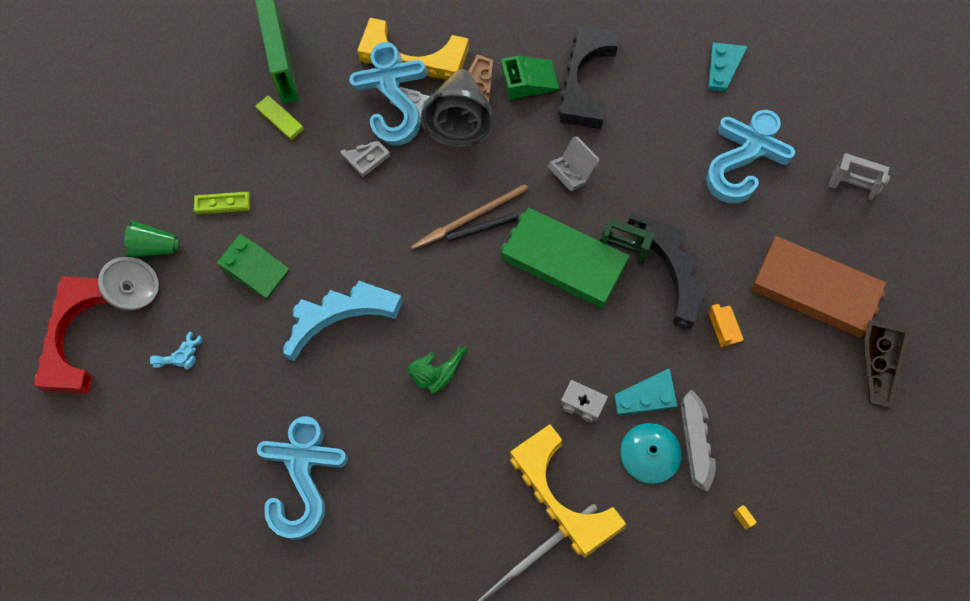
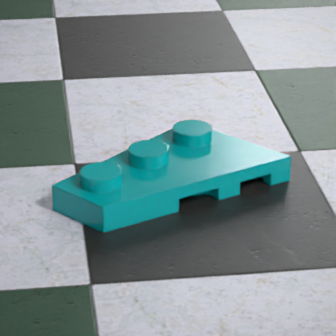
(723, 64)

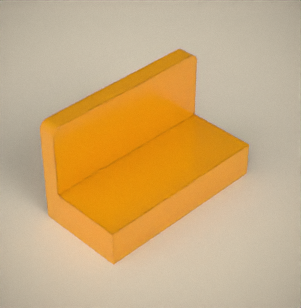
(725, 325)

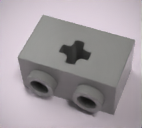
(575, 394)

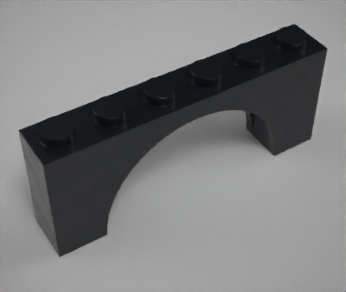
(577, 106)

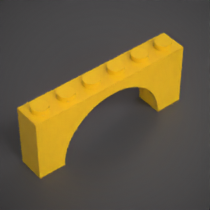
(439, 64)
(585, 530)

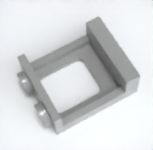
(843, 173)

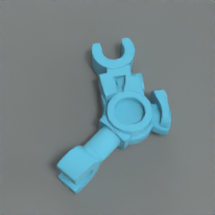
(181, 357)

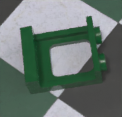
(641, 245)

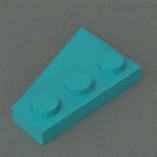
(647, 396)

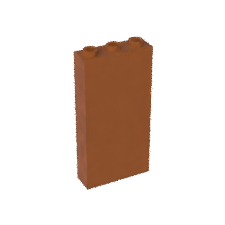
(819, 287)

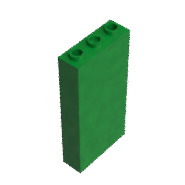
(277, 50)
(564, 257)

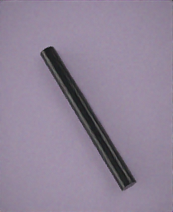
(481, 227)

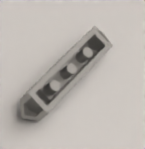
(701, 465)

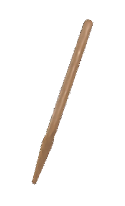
(441, 232)

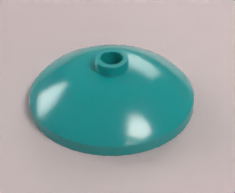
(648, 466)

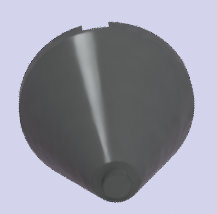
(458, 112)

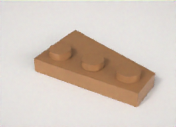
(482, 73)

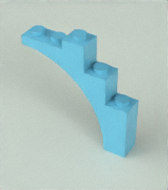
(312, 318)

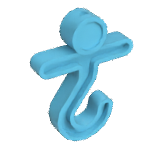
(386, 77)
(756, 141)
(299, 458)

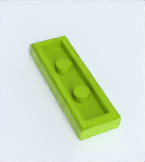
(279, 117)
(222, 203)

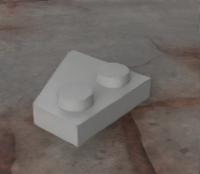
(366, 157)

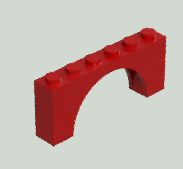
(54, 371)

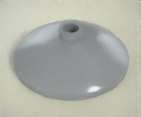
(132, 274)

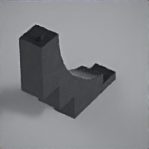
(666, 244)

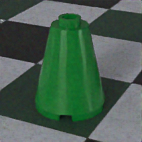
(148, 241)

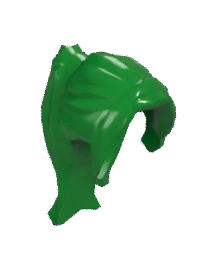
(433, 377)

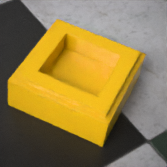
(744, 517)

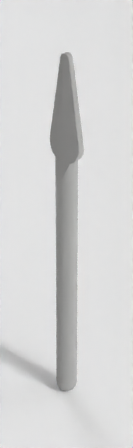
(533, 556)

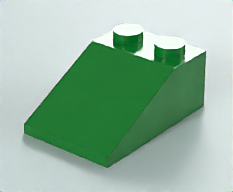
(252, 266)

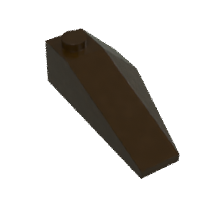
(884, 356)

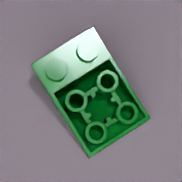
(528, 76)

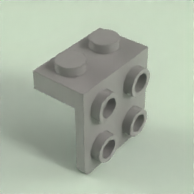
(575, 165)

